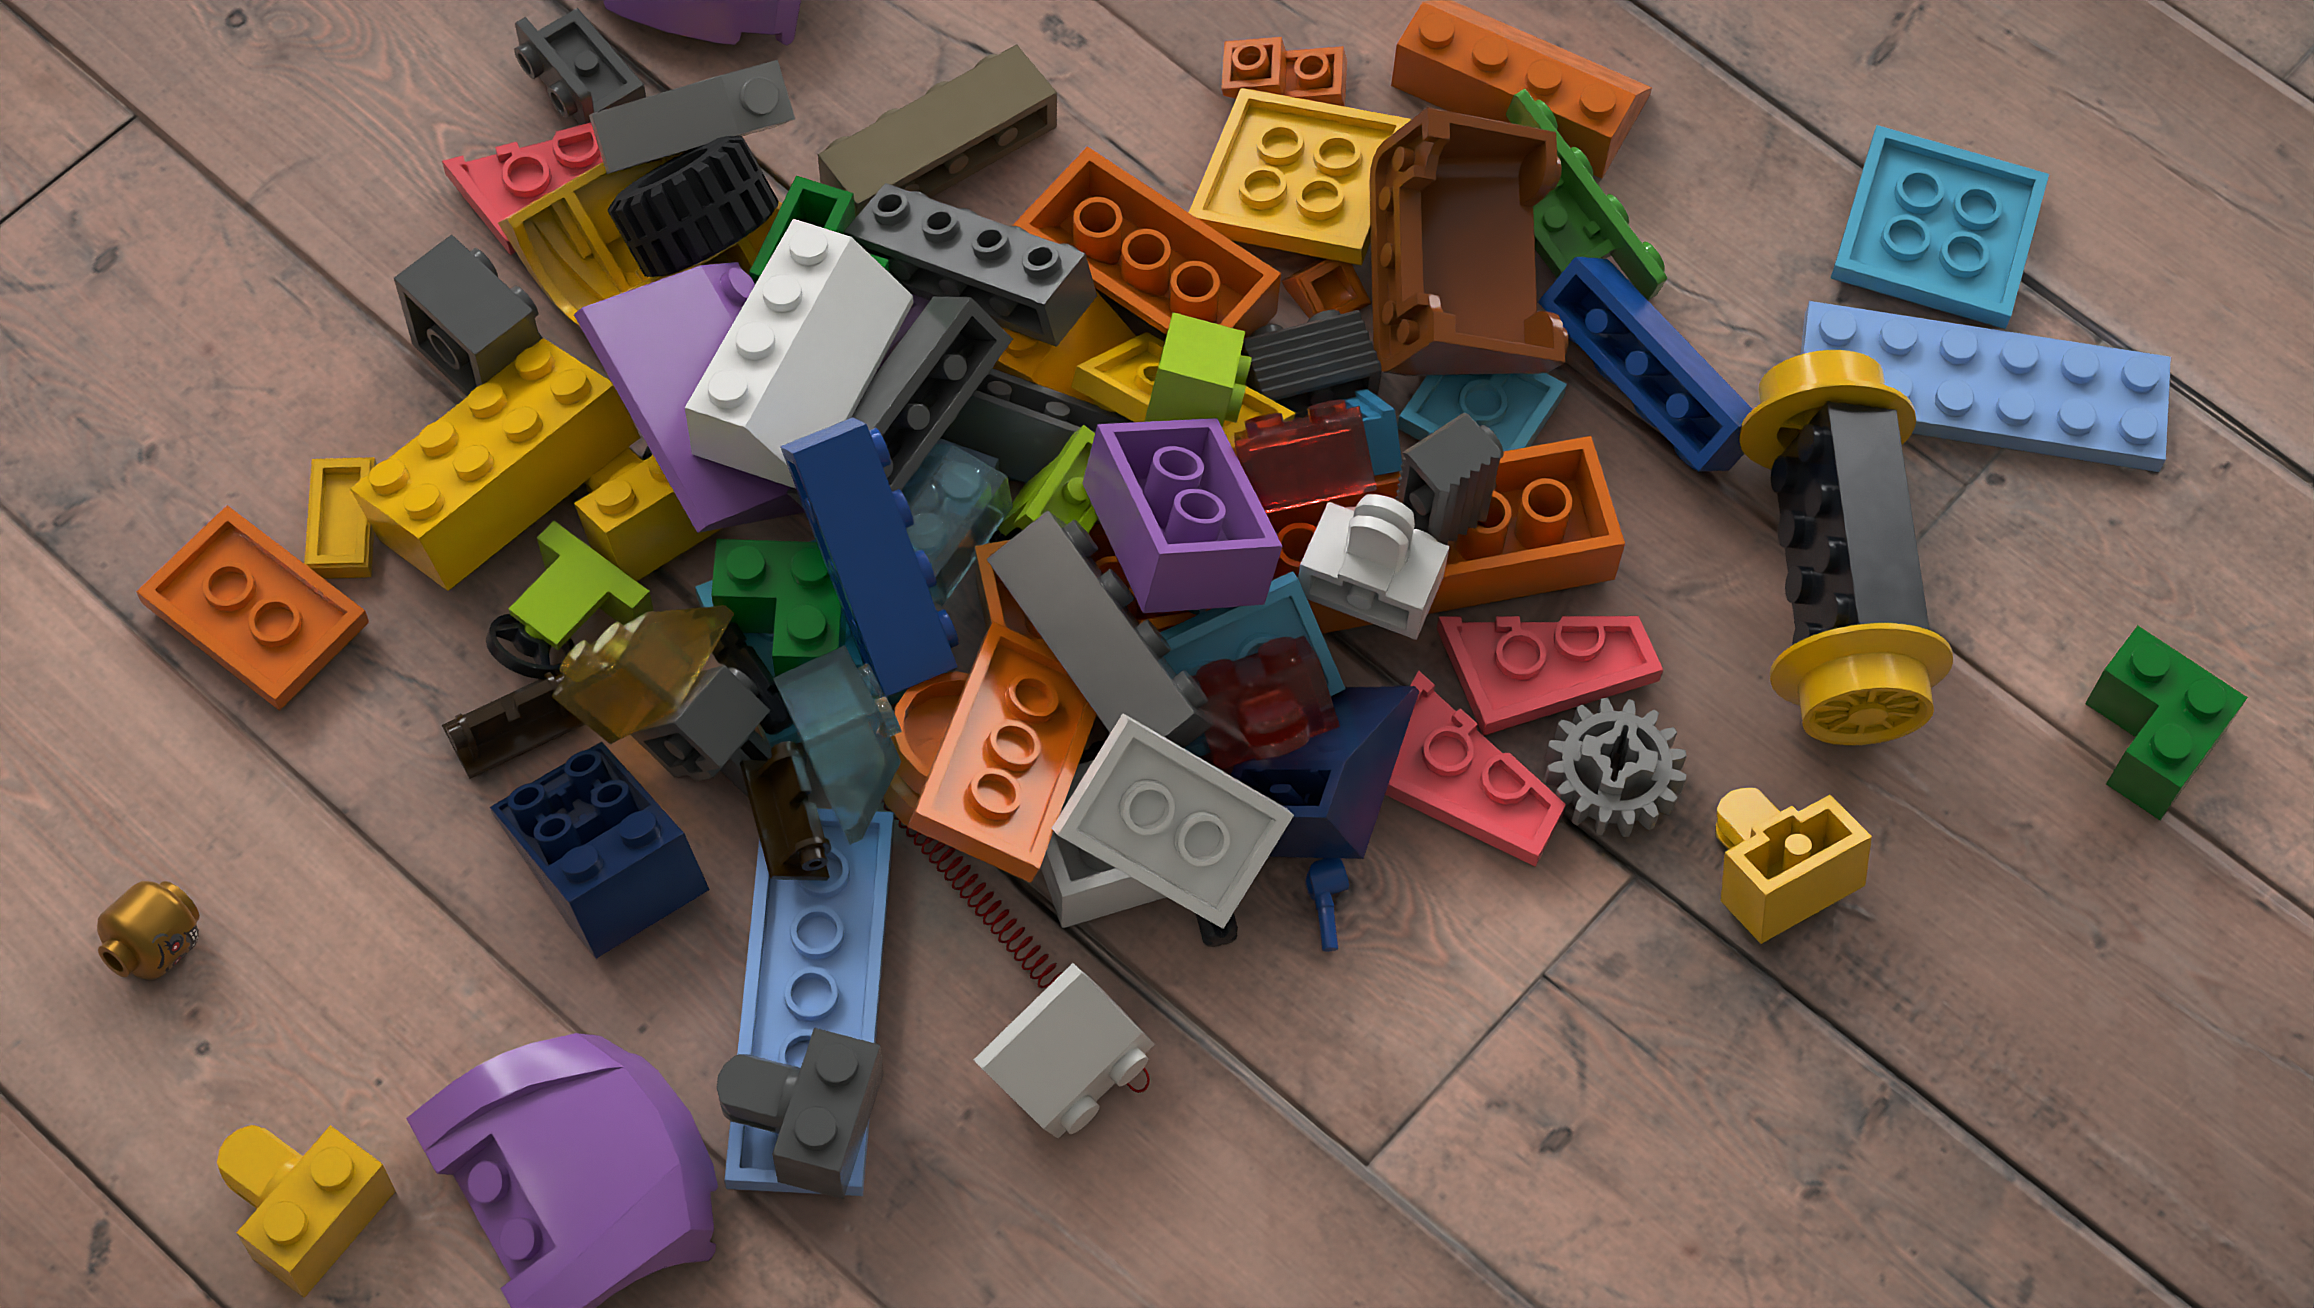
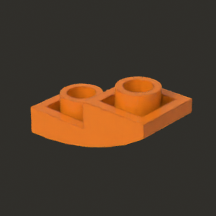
(1269, 68)

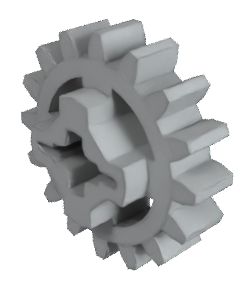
(1647, 766)

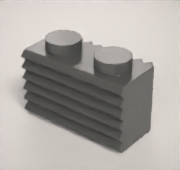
(1313, 361)
(1450, 478)

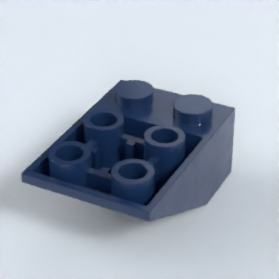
(1337, 776)
(601, 848)

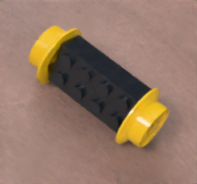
(1851, 552)

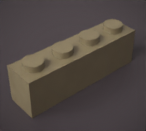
(946, 131)

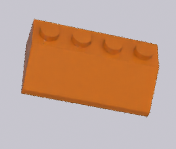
(1480, 63)
(1152, 250)

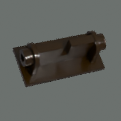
(510, 726)
(784, 817)

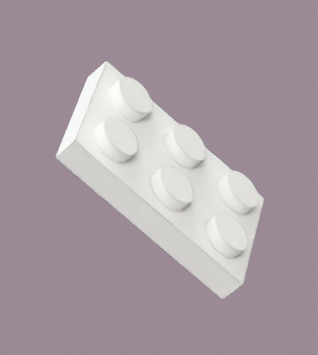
(1172, 821)

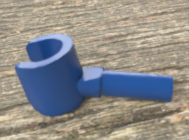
(1322, 881)

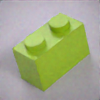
(1199, 372)

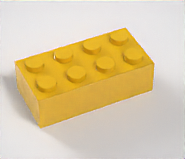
(495, 463)

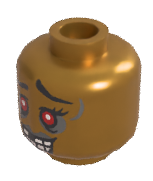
(147, 930)

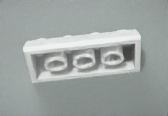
(796, 352)

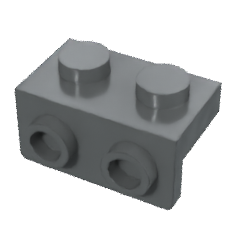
(576, 66)

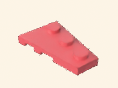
(518, 176)
(1543, 668)
(1469, 783)

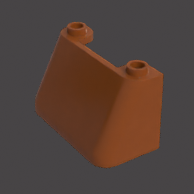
(1460, 248)

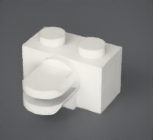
(1374, 564)

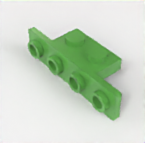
(1578, 215)

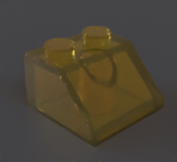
(639, 669)

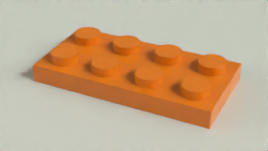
(1006, 756)

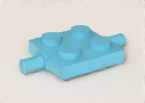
(1508, 404)

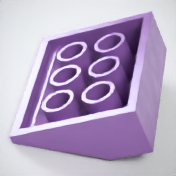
(655, 353)

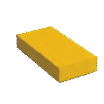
(337, 529)

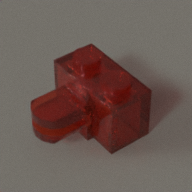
(1306, 457)
(1264, 702)

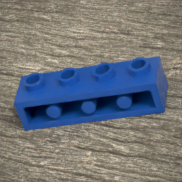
(1649, 363)
(870, 555)

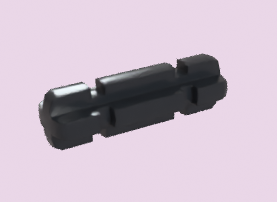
(736, 654)

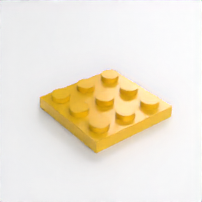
(1294, 175)

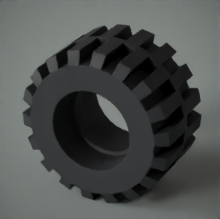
(693, 206)

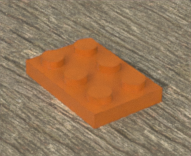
(253, 607)

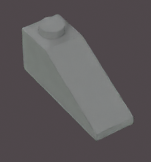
(692, 116)

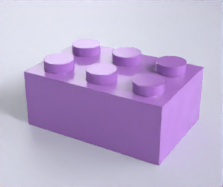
(1181, 515)

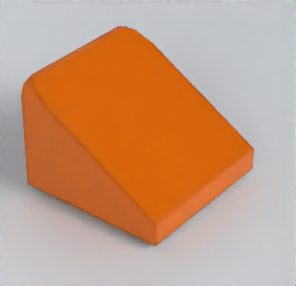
(1327, 286)

